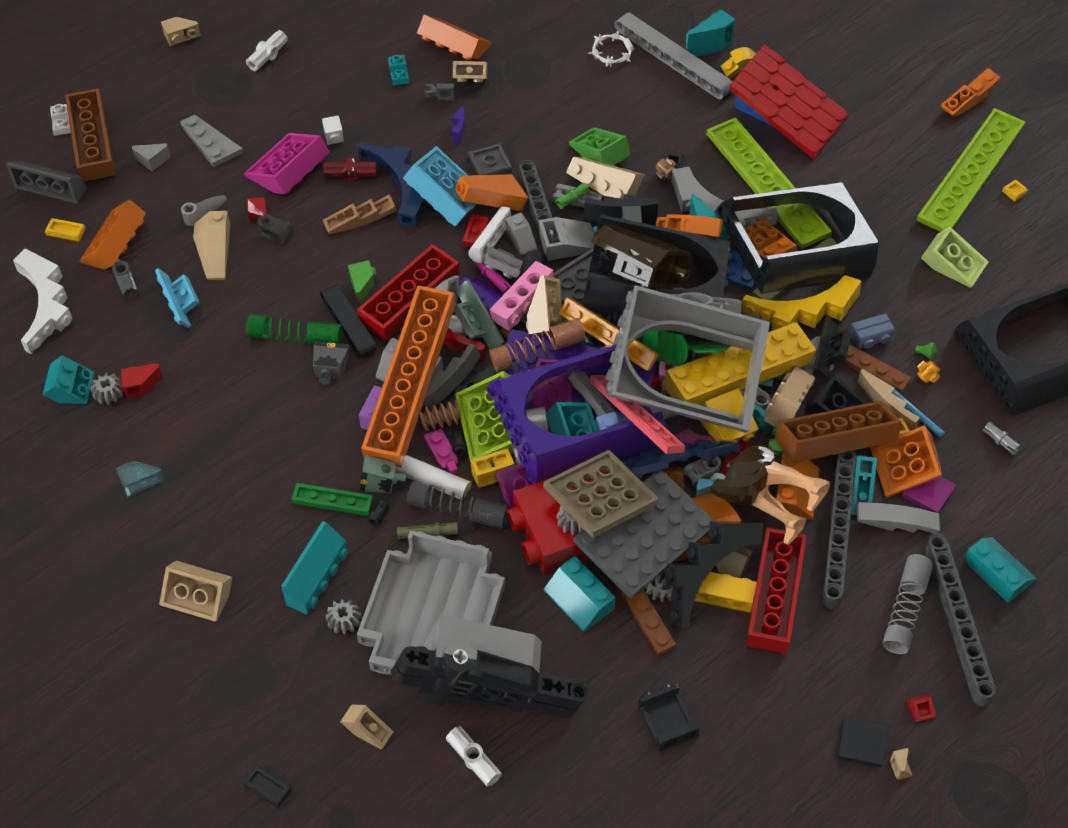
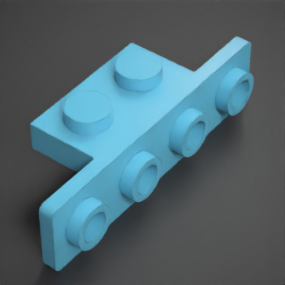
(180, 296)

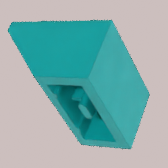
(68, 382)

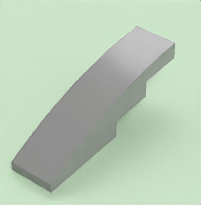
(897, 516)

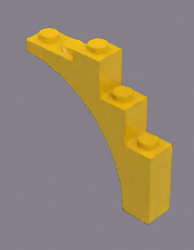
(808, 311)

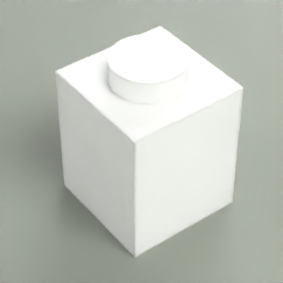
(333, 130)

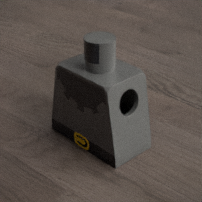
(330, 360)

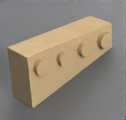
(605, 178)
(789, 396)

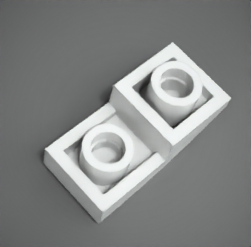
(60, 119)

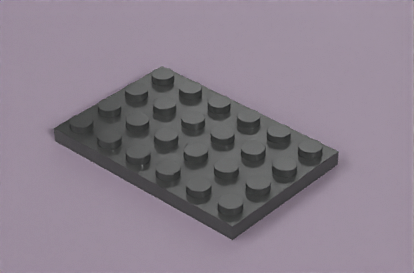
(643, 545)

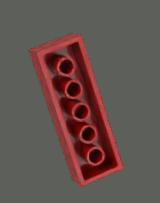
(389, 306)
(776, 592)

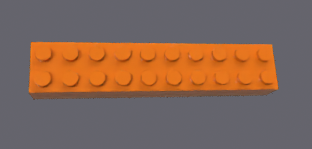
(409, 375)

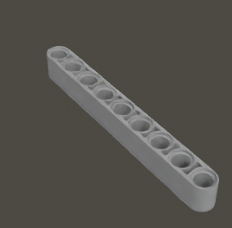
(673, 55)

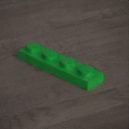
(332, 499)

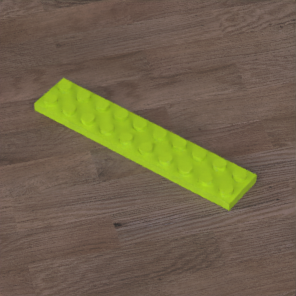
(971, 171)
(764, 176)

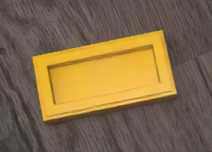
(65, 229)

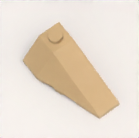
(212, 243)

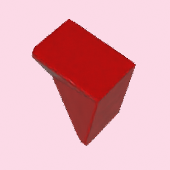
(256, 207)

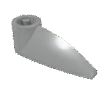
(193, 212)

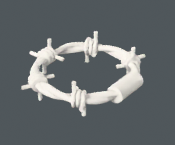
(614, 36)

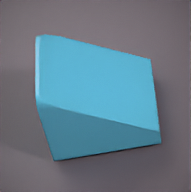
(704, 486)

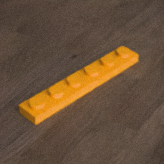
(606, 332)

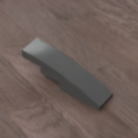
(446, 381)

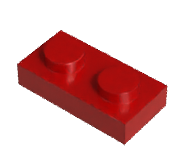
(474, 229)

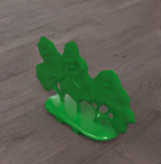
(674, 348)

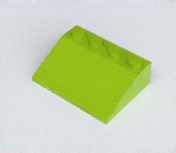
(480, 421)

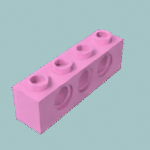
(518, 298)

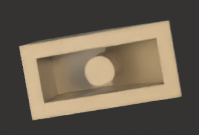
(366, 725)

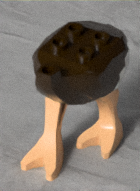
(749, 483)

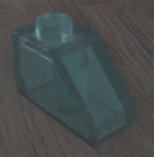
(138, 476)

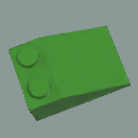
(602, 146)

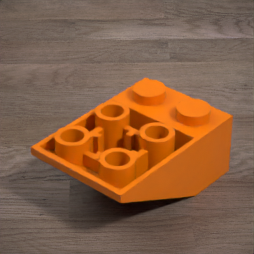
(768, 239)

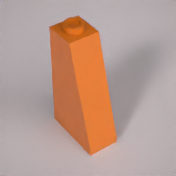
(492, 191)

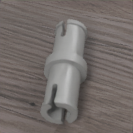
(1001, 438)

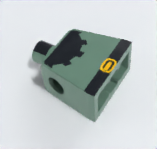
(380, 475)

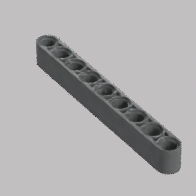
(837, 533)
(960, 626)

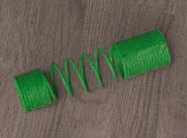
(258, 328)

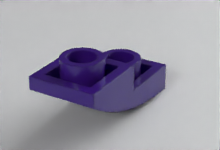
(459, 126)

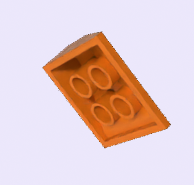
(907, 461)

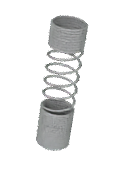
(915, 582)

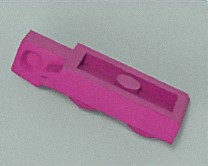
(442, 450)

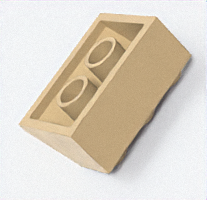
(195, 590)

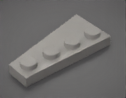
(209, 141)

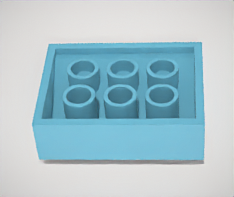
(435, 181)

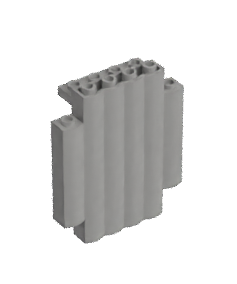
(421, 586)

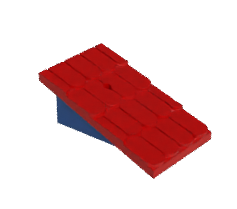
(788, 101)

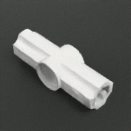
(266, 50)
(482, 764)

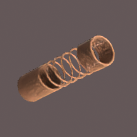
(562, 336)

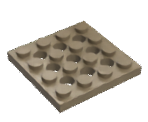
(615, 495)

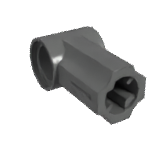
(124, 279)

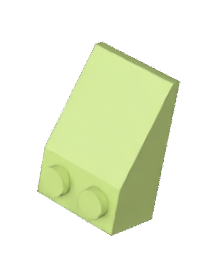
(954, 257)

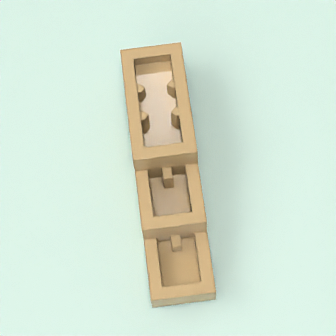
(881, 391)

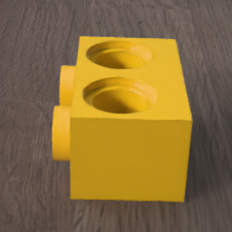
(485, 467)

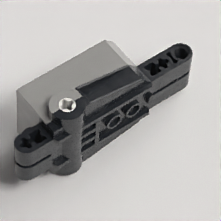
(486, 669)

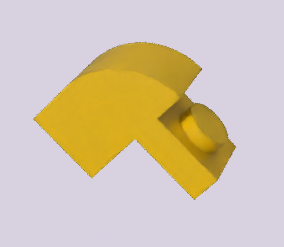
(737, 62)

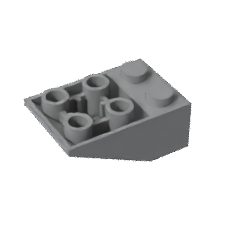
(565, 237)

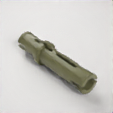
(432, 529)

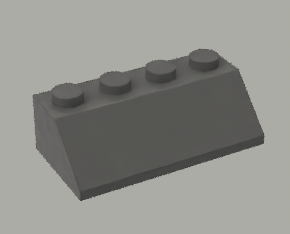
(47, 181)

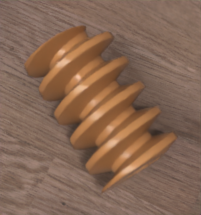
(440, 416)

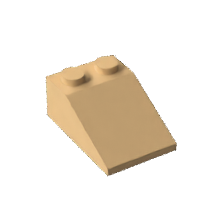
(545, 306)

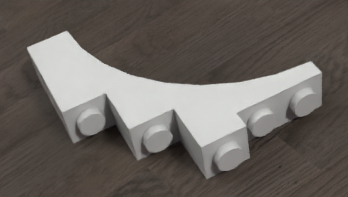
(51, 296)

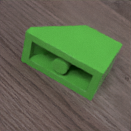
(362, 279)

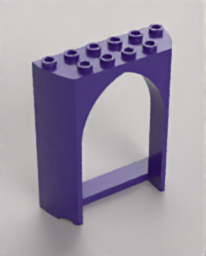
(549, 453)

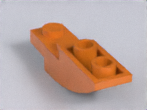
(972, 94)
(692, 224)

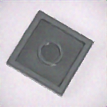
(490, 161)

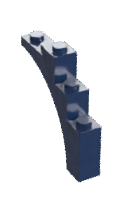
(397, 164)

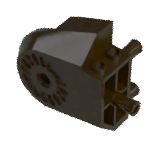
(644, 257)

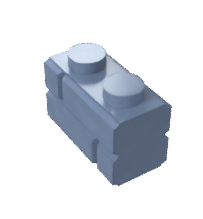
(872, 331)

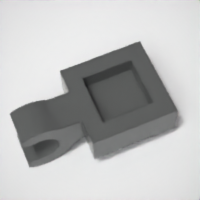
(442, 91)

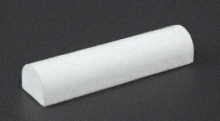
(490, 235)
(433, 476)

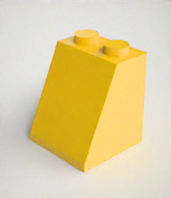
(731, 403)

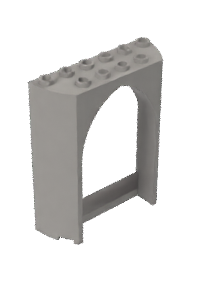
(658, 311)

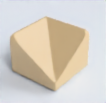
(900, 764)

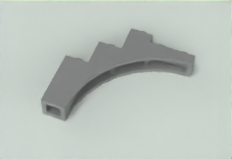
(686, 185)

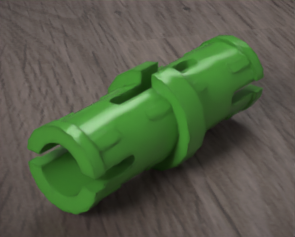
(572, 195)

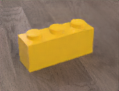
(727, 591)

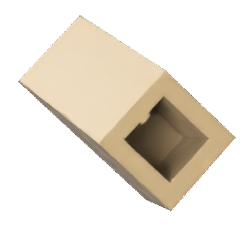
(180, 30)

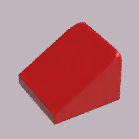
(921, 707)

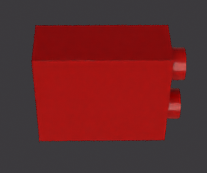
(536, 516)

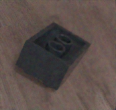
(833, 395)

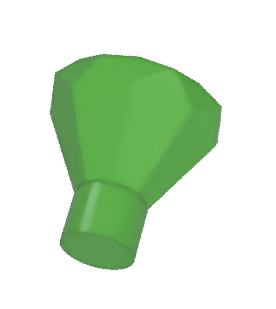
(928, 350)

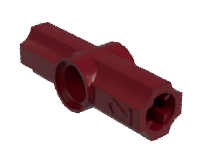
(350, 169)

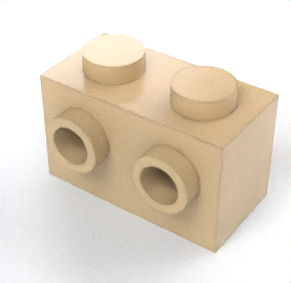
(469, 69)

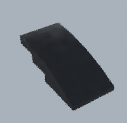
(613, 208)

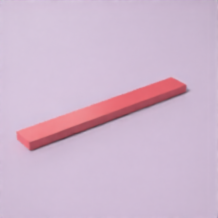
(642, 419)

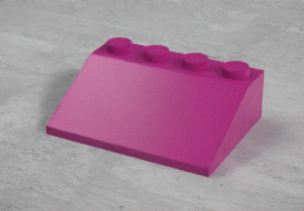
(288, 162)

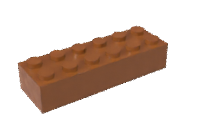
(90, 135)
(837, 431)

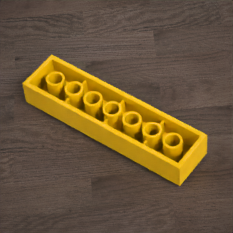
(729, 369)

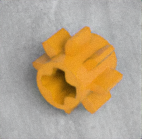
(928, 371)

